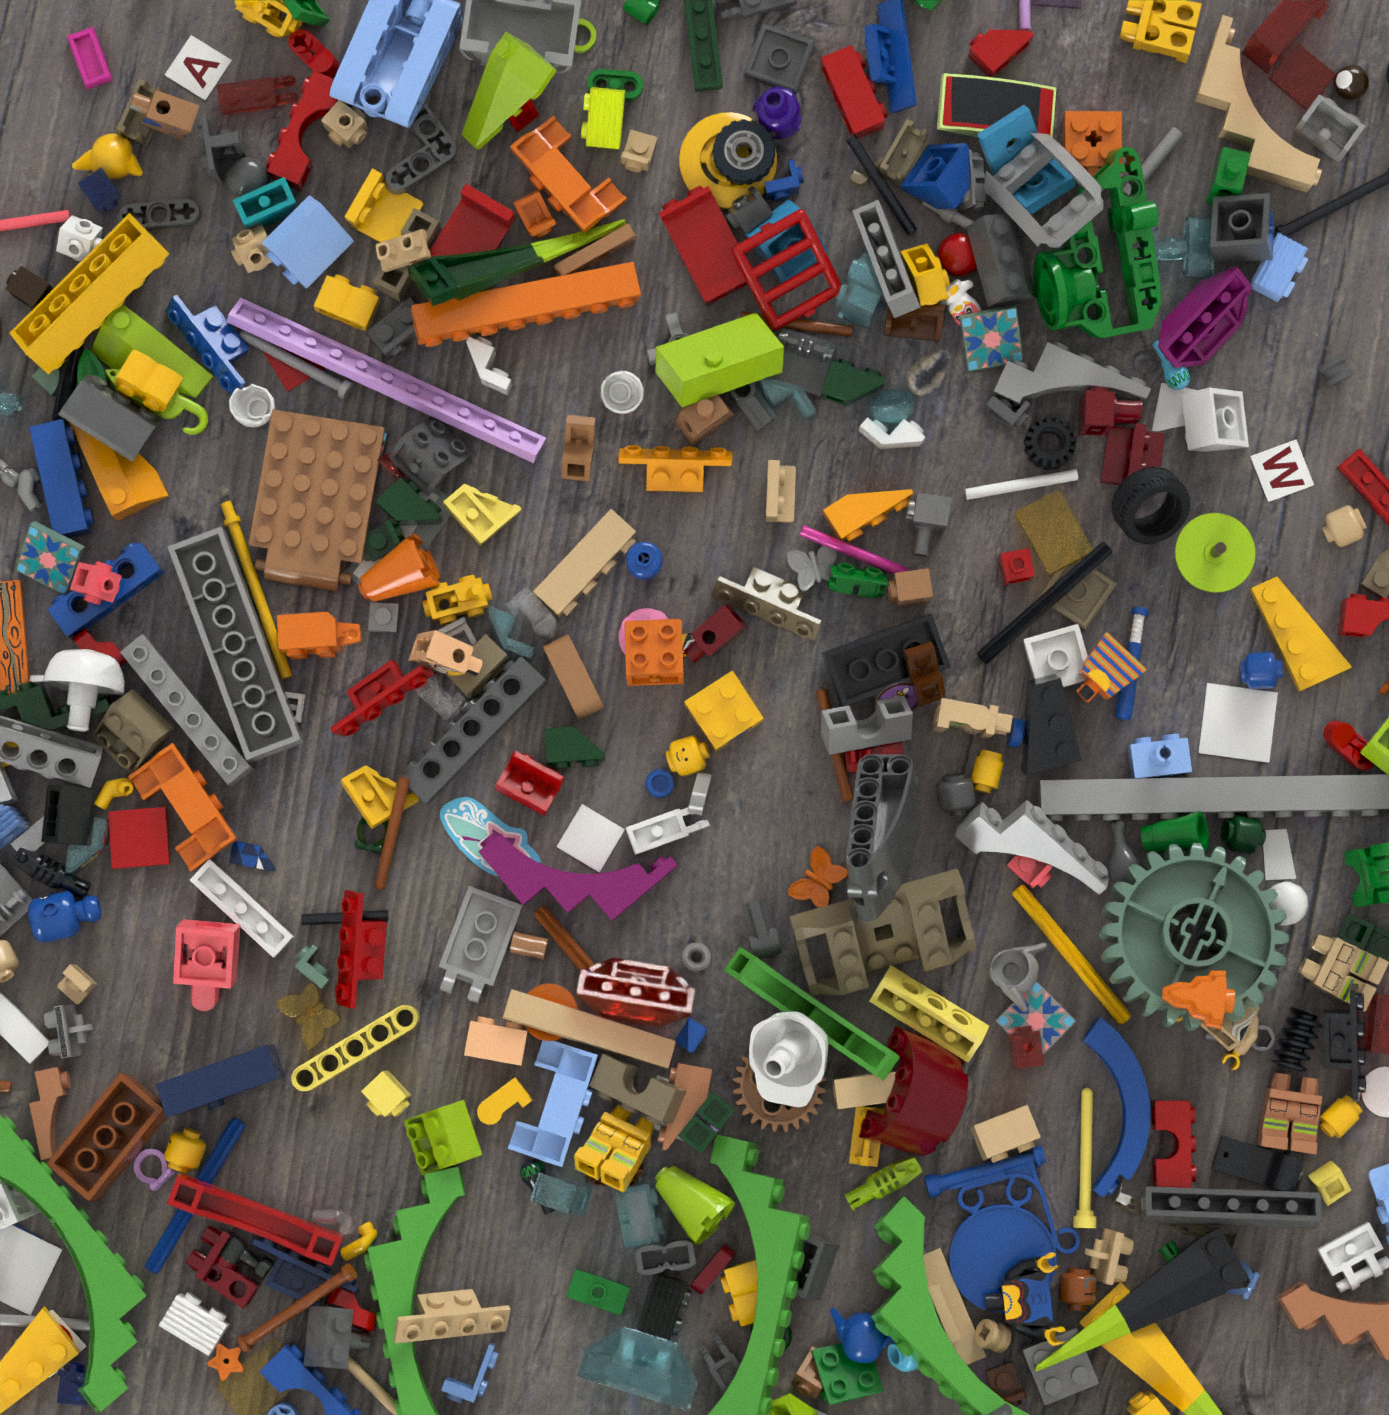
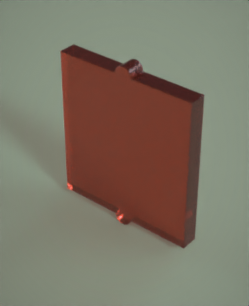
(1302, 76)

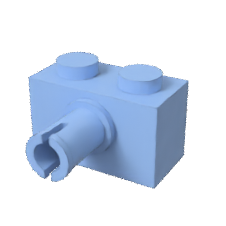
(1159, 758)

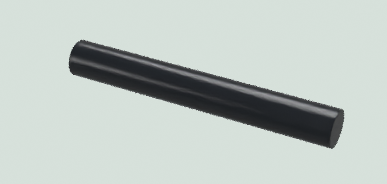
(336, 917)

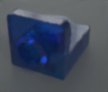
(99, 190)
(70, 1381)

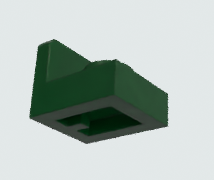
(383, 540)

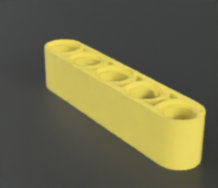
(342, 1053)

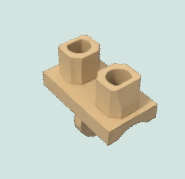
(403, 250)
(1106, 1256)

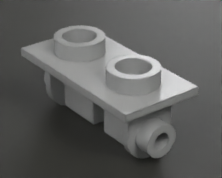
(975, 195)

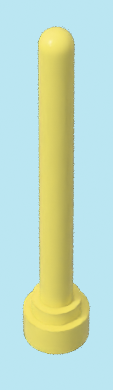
(1085, 1216)

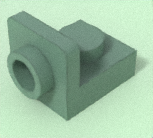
(314, 972)

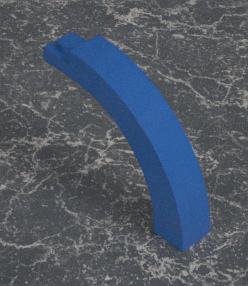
(1134, 1101)

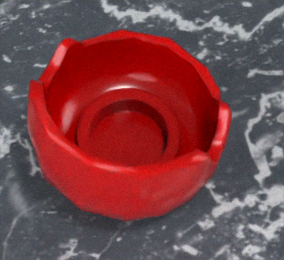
(956, 255)

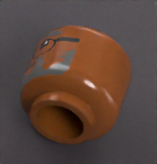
(1078, 1288)

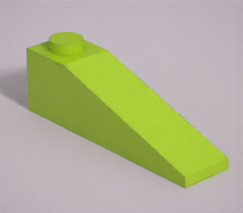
(509, 80)

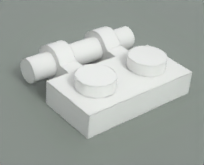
(1350, 1249)

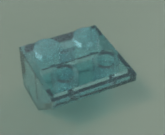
(862, 295)

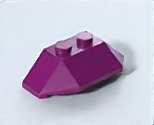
(1205, 319)

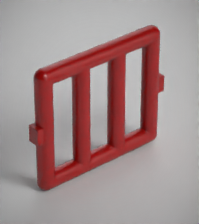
(752, 274)

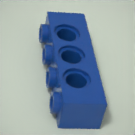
(145, 572)

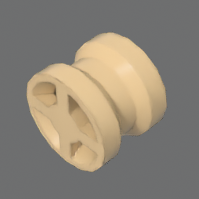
(992, 1335)

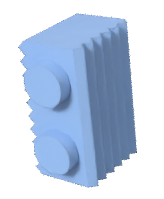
(1275, 275)

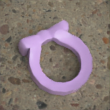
(154, 1183)

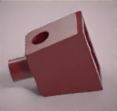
(726, 626)

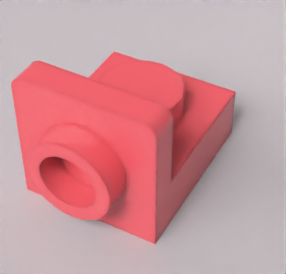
(1030, 870)

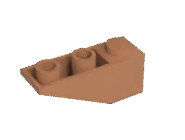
(696, 1083)

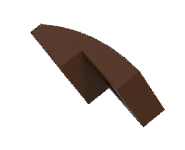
(924, 674)

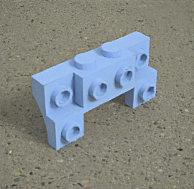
(563, 1106)

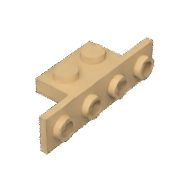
(950, 1307)
(450, 1316)

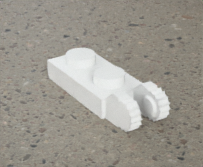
(661, 830)

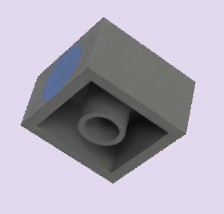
(1242, 228)

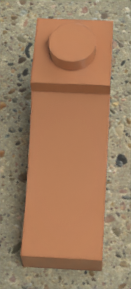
(52, 1086)

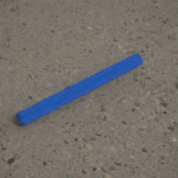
(207, 1174)

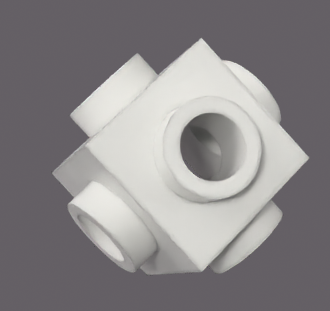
(78, 238)

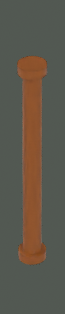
(347, 1274)

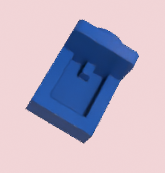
(781, 188)

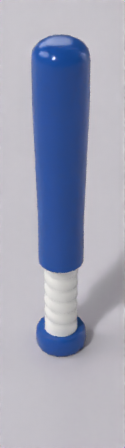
(1126, 696)

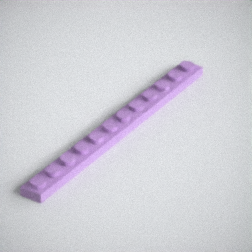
(386, 380)

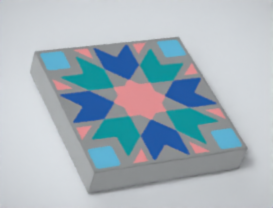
(1043, 1014)

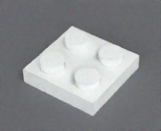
(1057, 653)

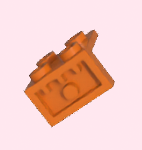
(654, 652)

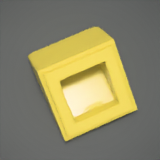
(1329, 1182)

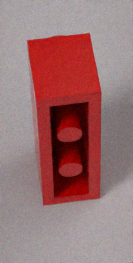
(853, 92)

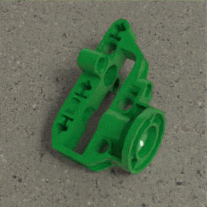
(1069, 287)

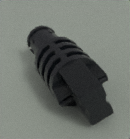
(49, 872)

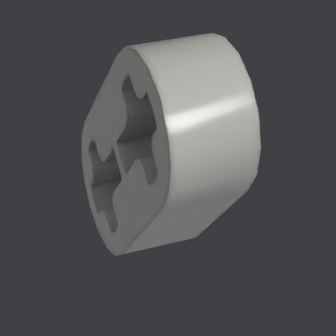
(699, 793)

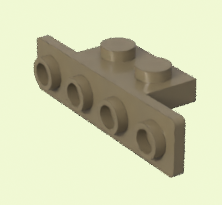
(770, 600)

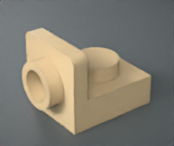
(638, 151)
(76, 984)

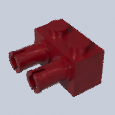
(1101, 409)

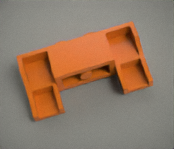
(560, 180)
(192, 802)

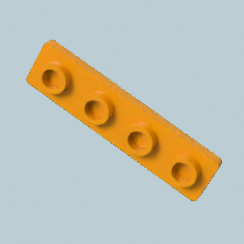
(673, 468)

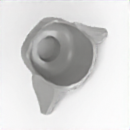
(1016, 971)

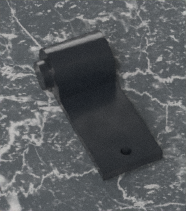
(1259, 1164)

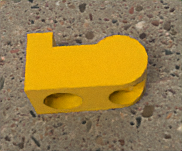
(493, 1107)

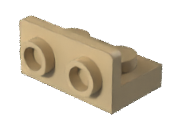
(780, 492)

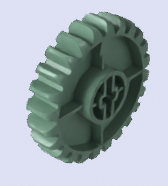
(1206, 889)

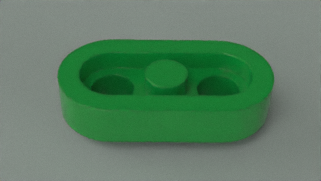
(617, 80)

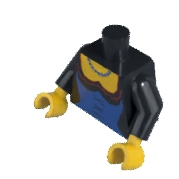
(1027, 1299)

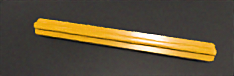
(1071, 954)

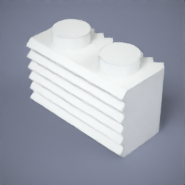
(195, 1323)

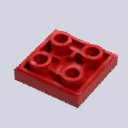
(139, 838)

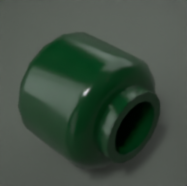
(1243, 834)

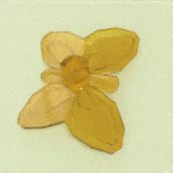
(311, 1012)

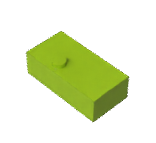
(719, 359)

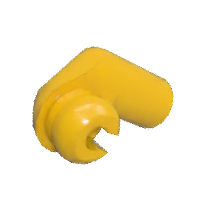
(360, 1245)

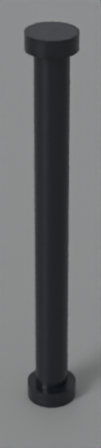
(1333, 205)

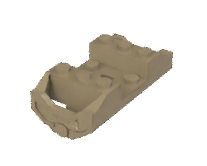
(904, 932)

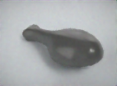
(1121, 855)

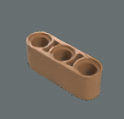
(573, 677)

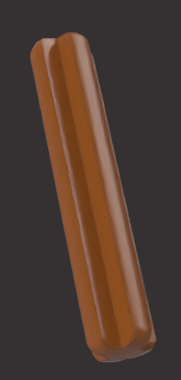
(563, 938)

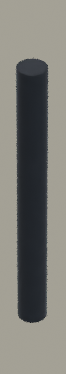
(881, 185)

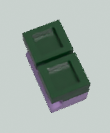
(706, 1122)

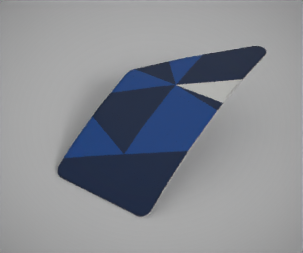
(250, 856)

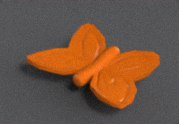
(820, 881)

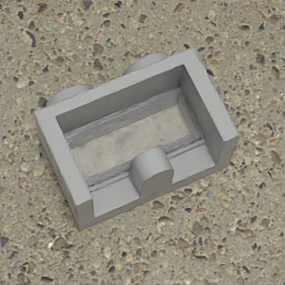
(1329, 128)

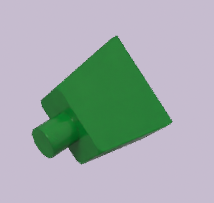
(1228, 173)

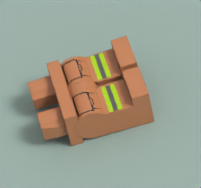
(1290, 1117)

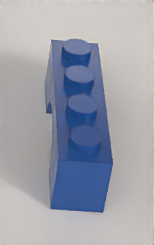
(287, 1371)

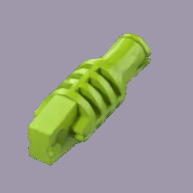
(885, 1181)

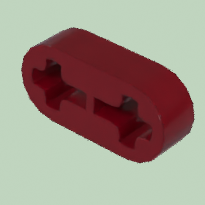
(712, 1269)

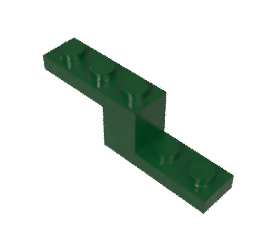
(36, 706)

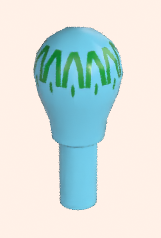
(1175, 377)

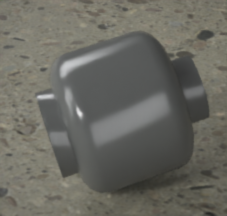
(956, 793)

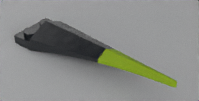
(1191, 1277)

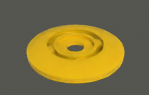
(698, 150)

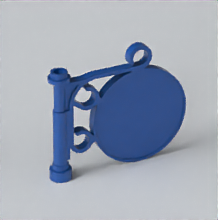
(998, 1233)

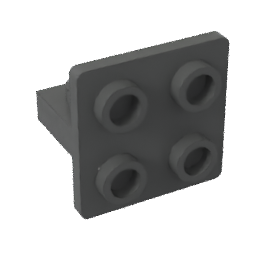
(219, 148)

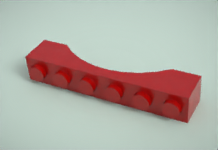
(233, 1209)

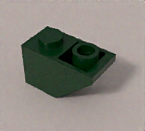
(848, 384)
(407, 507)
(570, 746)

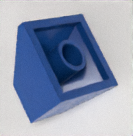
(940, 176)

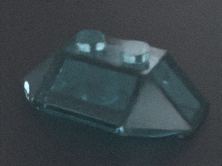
(641, 1367)

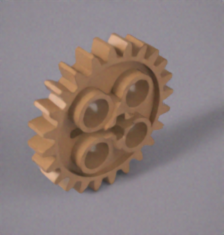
(755, 1103)

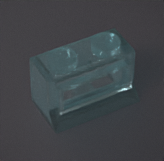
(638, 1215)

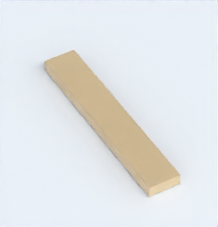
(589, 1029)

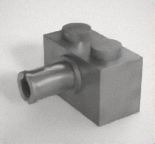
(927, 517)
(331, 1337)

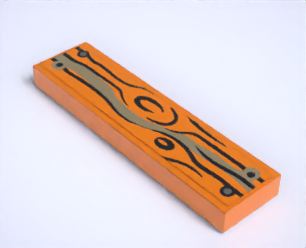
(13, 637)

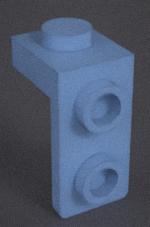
(459, 1390)

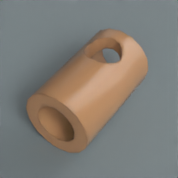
(528, 945)

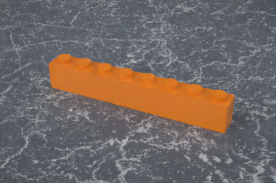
(526, 303)

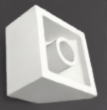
(1214, 420)

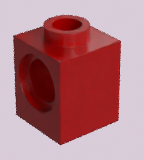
(1016, 566)

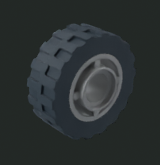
(749, 135)

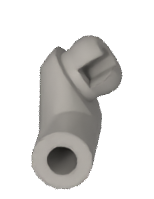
(25, 488)

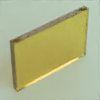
(1053, 532)
(249, 1390)

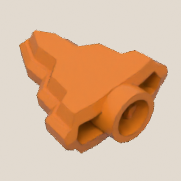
(1203, 997)

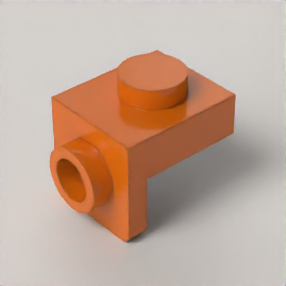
(534, 214)

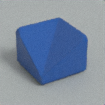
(690, 1035)

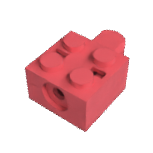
(209, 959)

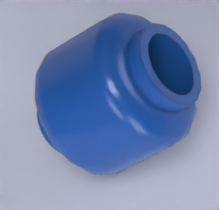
(639, 569)
(1261, 670)

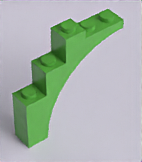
(790, 998)

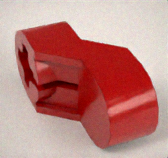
(305, 45)
(86, 641)
(1338, 736)
(345, 1299)

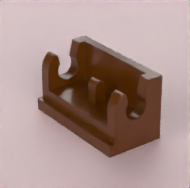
(918, 324)

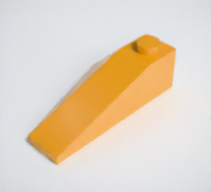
(123, 483)

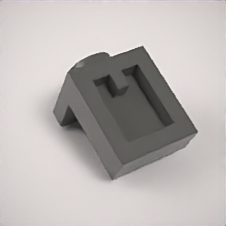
(1002, 411)

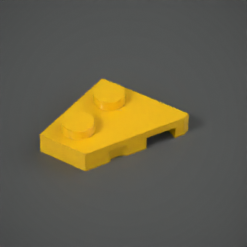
(373, 795)

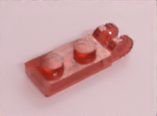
(254, 94)

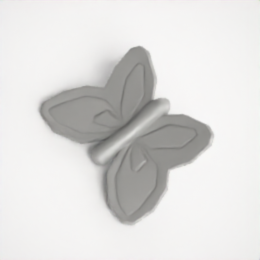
(812, 567)

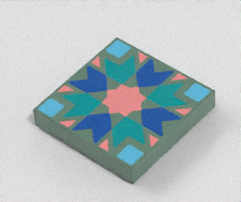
(991, 338)
(49, 557)

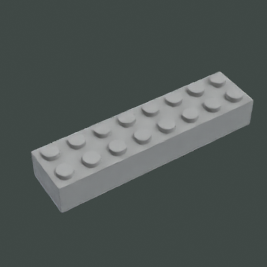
(235, 644)

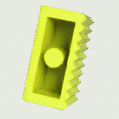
(604, 117)

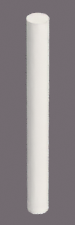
(1021, 484)

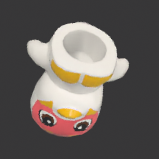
(959, 300)

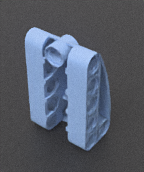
(397, 56)

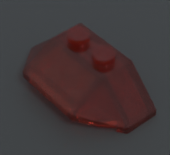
(635, 992)

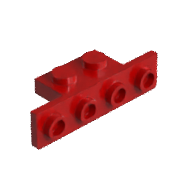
(376, 692)
(360, 949)

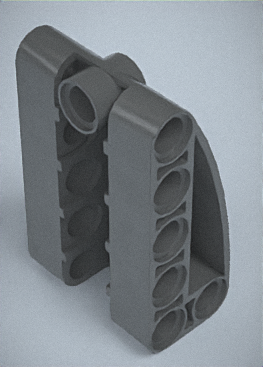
(881, 831)

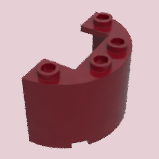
(924, 1097)

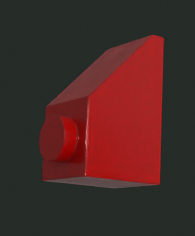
(997, 49)

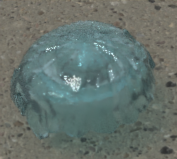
(892, 406)

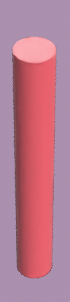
(34, 220)

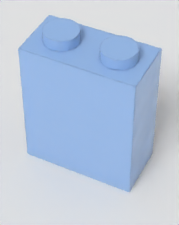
(306, 242)

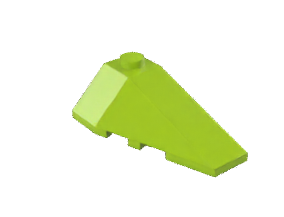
(128, 332)

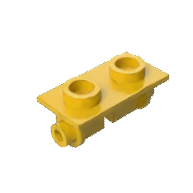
(863, 1151)

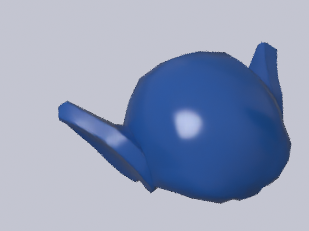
(859, 1336)

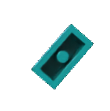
(266, 204)

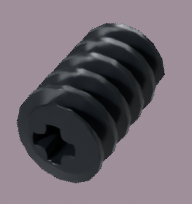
(1297, 1040)

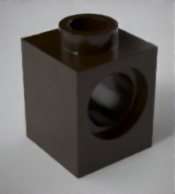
(27, 287)

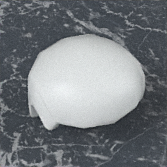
(622, 392)
(252, 405)
(1292, 900)

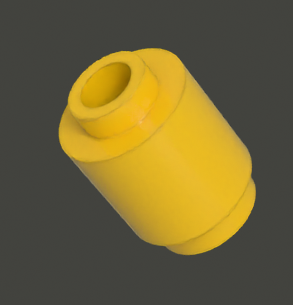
(987, 771)
(1340, 1117)

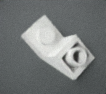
(483, 355)
(904, 435)

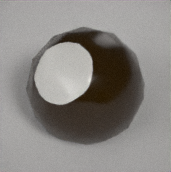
(1351, 82)

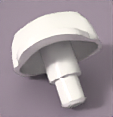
(83, 676)
(788, 1058)

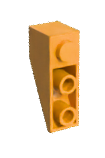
(859, 510)

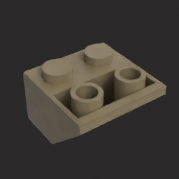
(131, 731)

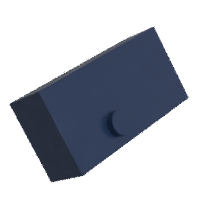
(220, 1080)

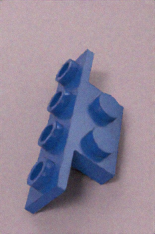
(890, 55)
(212, 339)

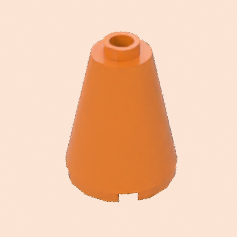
(400, 572)

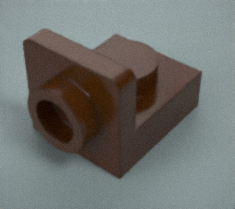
(1006, 1383)

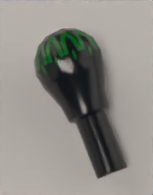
(529, 1173)

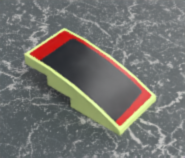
(976, 102)

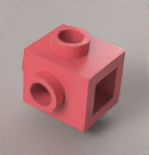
(96, 582)

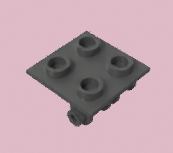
(805, 360)

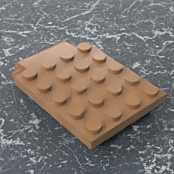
(315, 498)

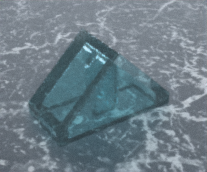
(561, 1194)

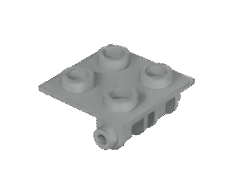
(13, 901)

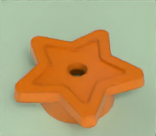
(218, 1361)

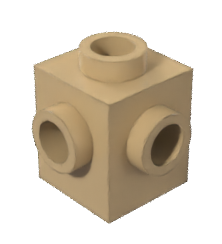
(345, 124)
(250, 249)

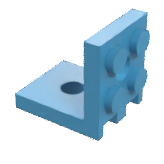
(1051, 178)

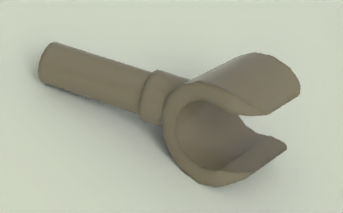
(860, 179)

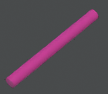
(851, 550)

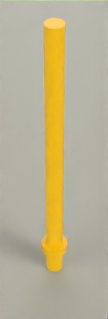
(232, 522)

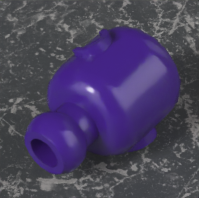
(778, 112)

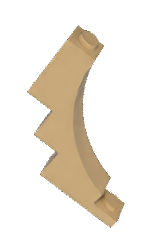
(1225, 89)

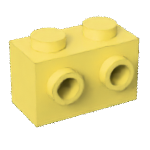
(386, 1095)

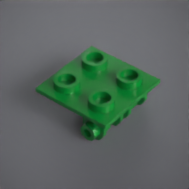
(844, 1378)

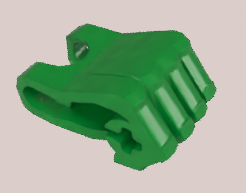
(1373, 871)

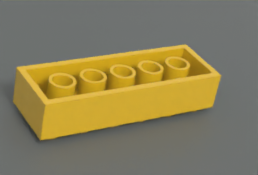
(89, 294)

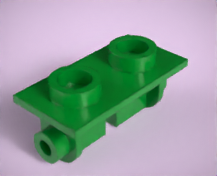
(869, 581)

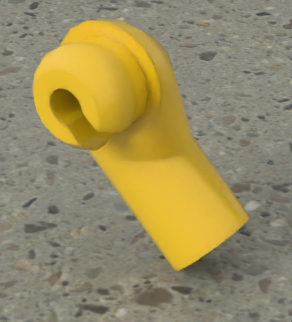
(112, 789)

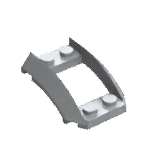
(1026, 165)

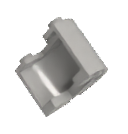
(543, 26)

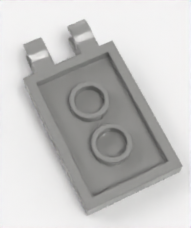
(479, 941)

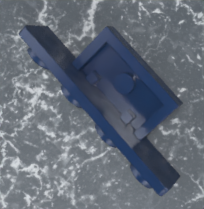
(294, 1276)

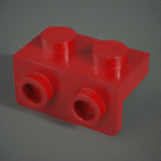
(529, 782)

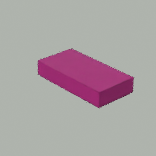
(89, 58)

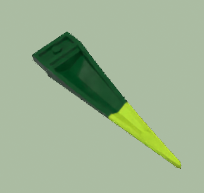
(469, 273)

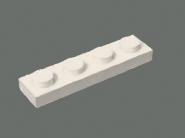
(242, 908)

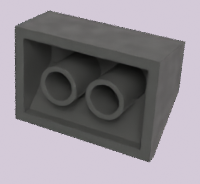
(1001, 260)
(109, 416)

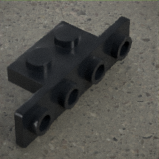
(1342, 1040)

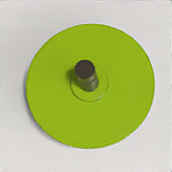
(1215, 552)

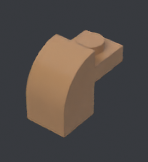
(578, 448)

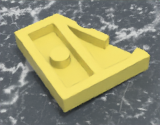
(479, 512)

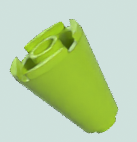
(693, 1203)

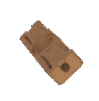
(596, 251)

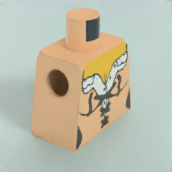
(444, 654)

